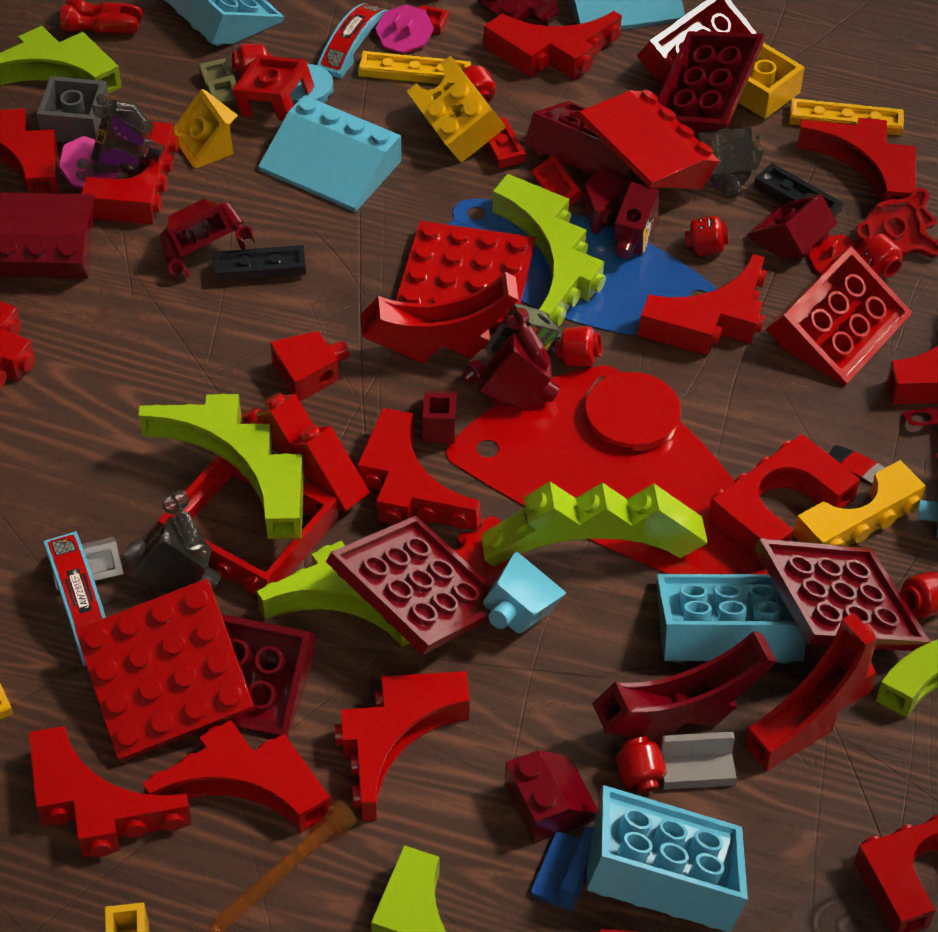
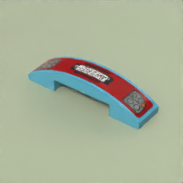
(347, 37)
(74, 582)

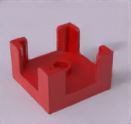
(272, 81)

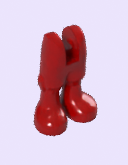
(100, 18)

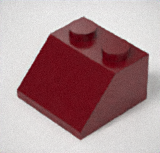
(795, 227)
(548, 794)

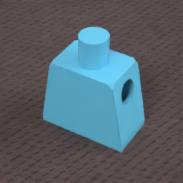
(521, 595)

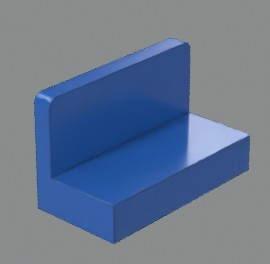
(564, 870)

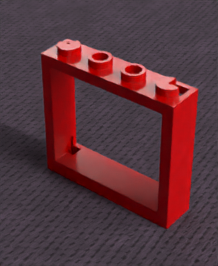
(316, 504)

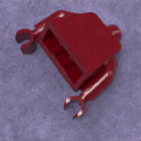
(197, 227)
(517, 370)

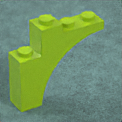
(43, 56)
(319, 589)
(410, 895)

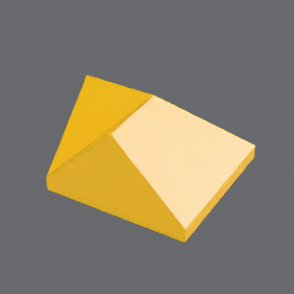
(205, 130)

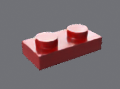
(506, 147)

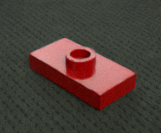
(555, 178)

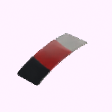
(856, 462)

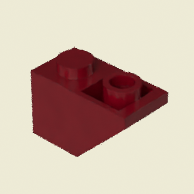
(603, 198)
(439, 416)

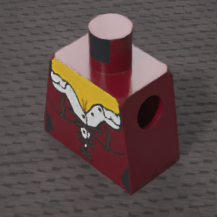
(633, 230)

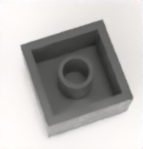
(68, 107)

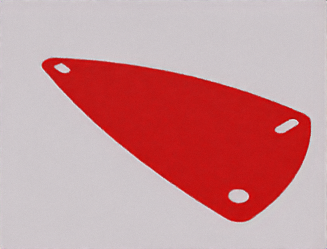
(558, 447)

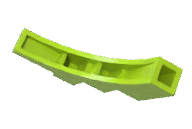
(562, 243)
(248, 447)
(597, 514)

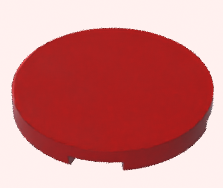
(633, 411)

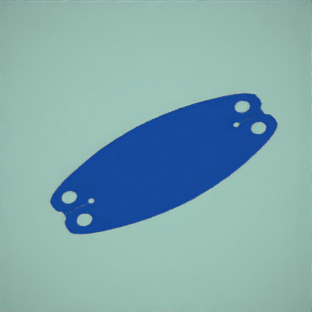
(626, 283)

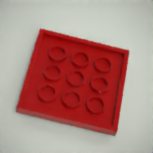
(460, 260)
(164, 670)

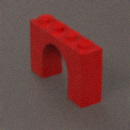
(140, 196)
(794, 466)
(891, 877)

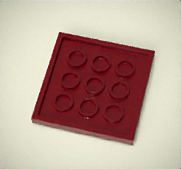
(833, 581)
(415, 583)

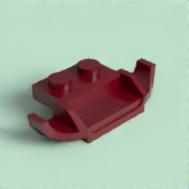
(541, 10)

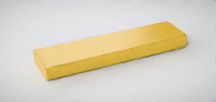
(403, 67)
(844, 114)

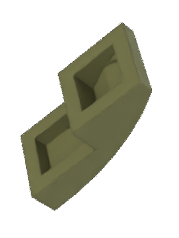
(218, 80)

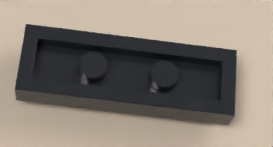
(789, 187)
(259, 263)

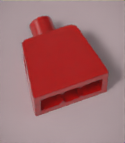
(307, 362)

